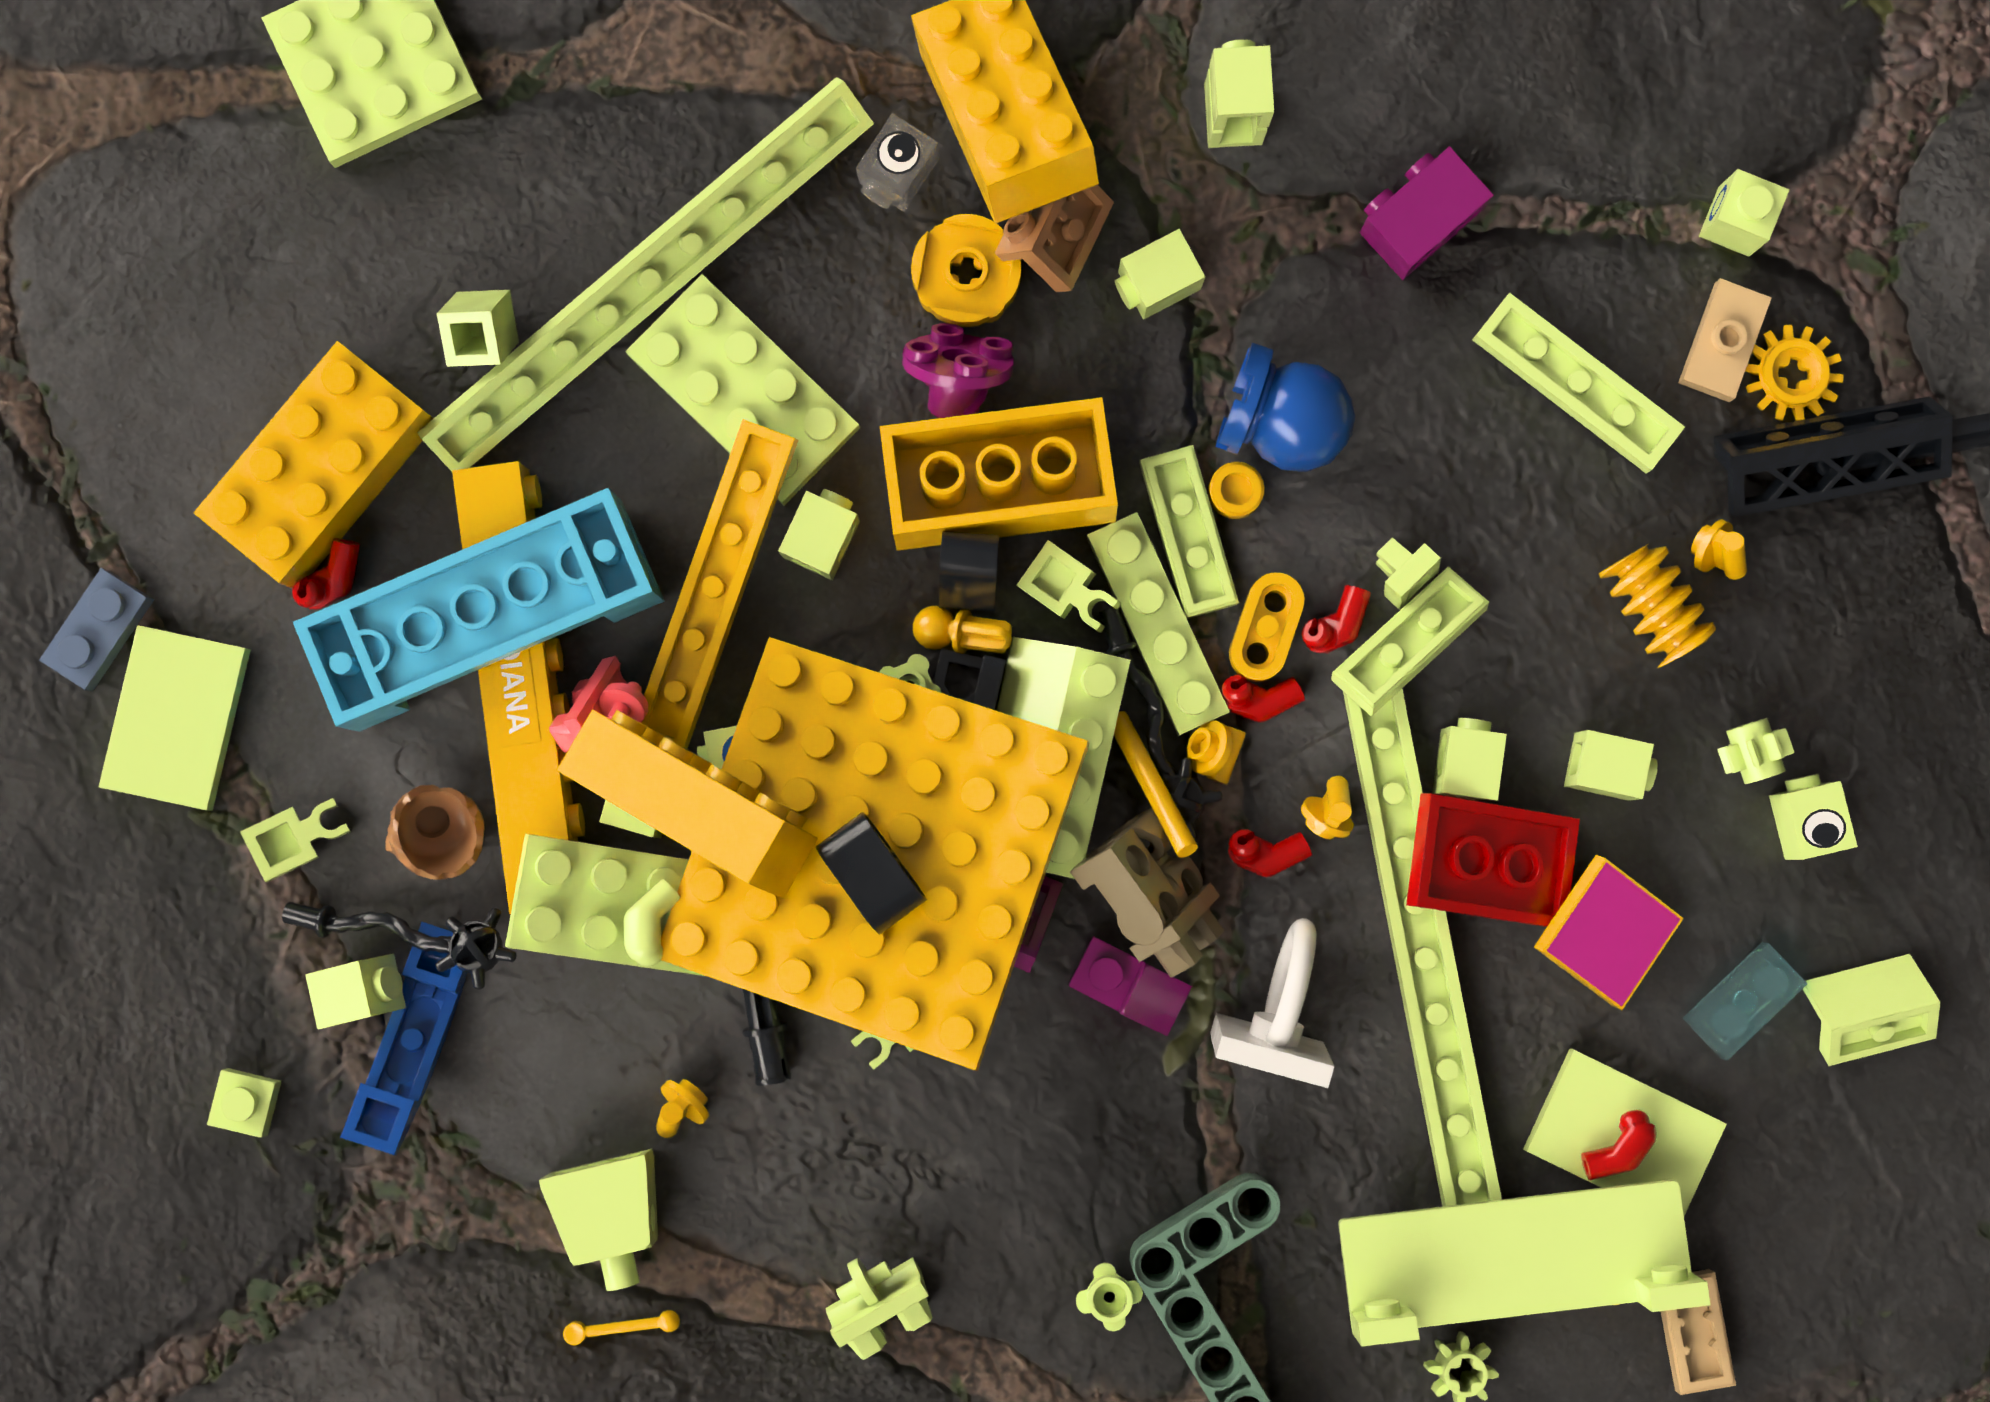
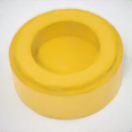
(1236, 490)

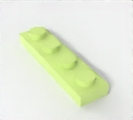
(1578, 383)
(1157, 624)

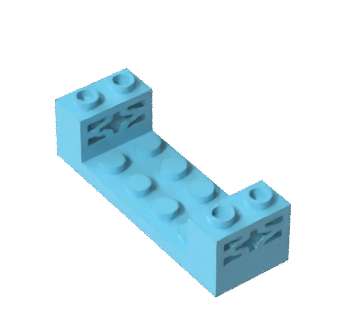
(476, 608)

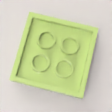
(370, 69)

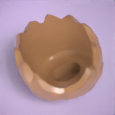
(436, 832)

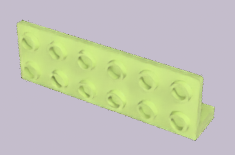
(1517, 1259)

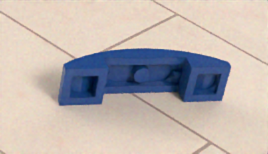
(407, 1051)

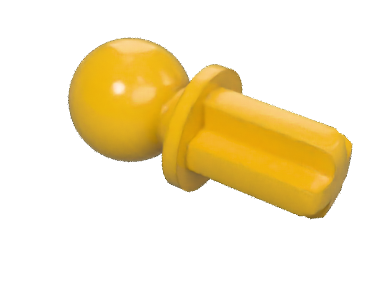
(936, 629)

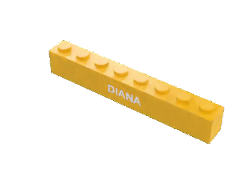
(519, 690)

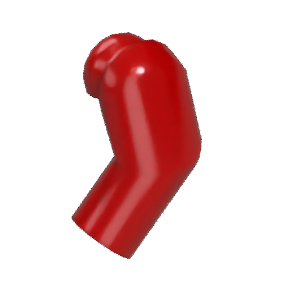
(331, 581)
(1340, 627)
(1257, 702)
(1265, 857)
(1627, 1153)

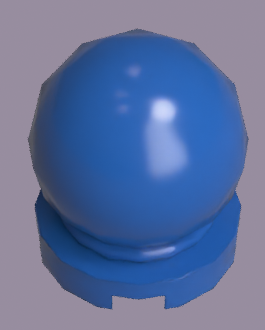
(1289, 413)

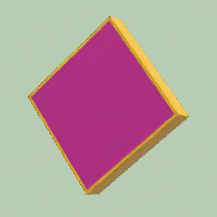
(1608, 932)

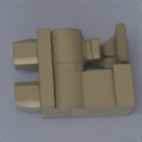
(1154, 895)

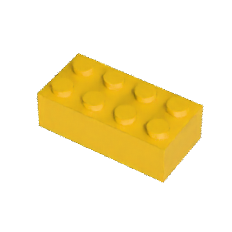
(1005, 103)
(315, 467)
(999, 472)
(689, 800)

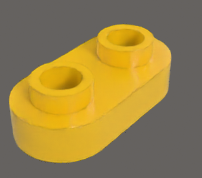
(1266, 628)

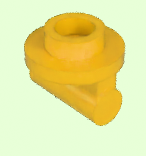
(1720, 548)
(1215, 750)
(1331, 814)
(683, 1100)

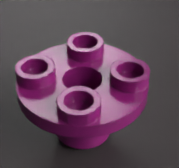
(957, 368)

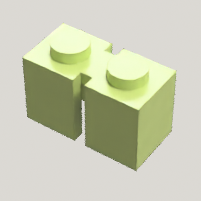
(1239, 94)

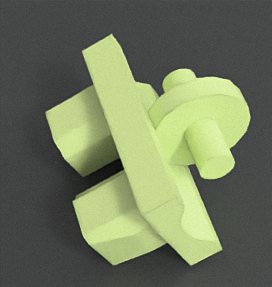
(875, 1298)

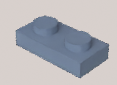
(96, 630)

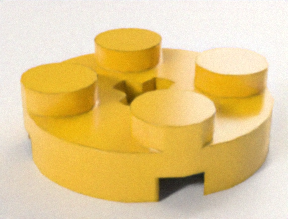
(940, 290)

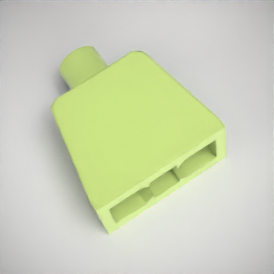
(606, 1213)

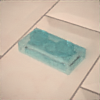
(1745, 1001)

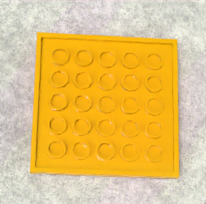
(956, 795)

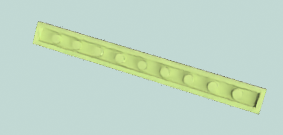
(646, 277)
(1423, 960)

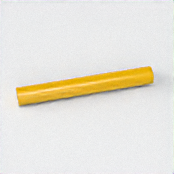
(1154, 787)

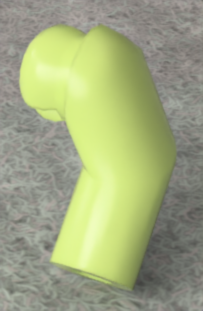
(642, 924)

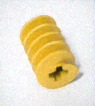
(1659, 603)

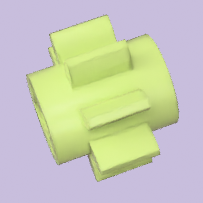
(1756, 751)
(1451, 1356)

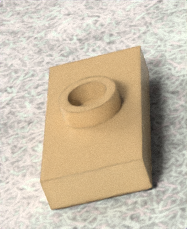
(1724, 340)
(1699, 1344)

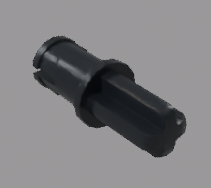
(766, 1039)

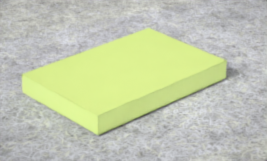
(174, 718)
(1585, 1116)

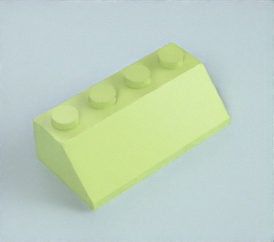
(1076, 695)

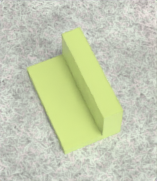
(1873, 1009)

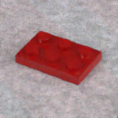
(1491, 860)

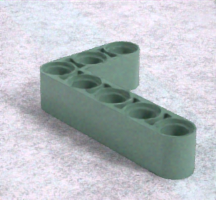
(1180, 1281)

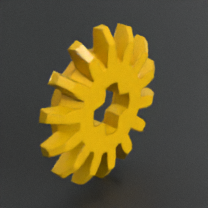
(1809, 358)

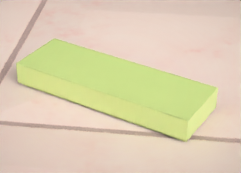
(1188, 532)
(1409, 641)

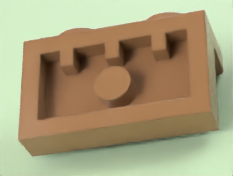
(1057, 236)

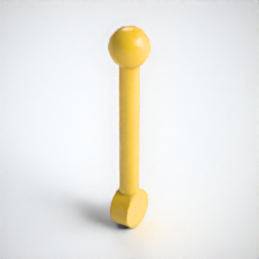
(577, 1331)

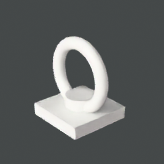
(1275, 1037)

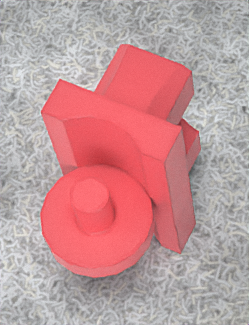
(604, 693)

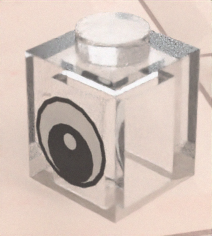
(897, 164)

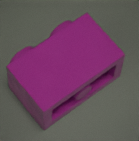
(1425, 212)

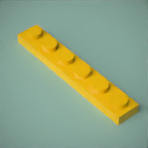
(716, 580)

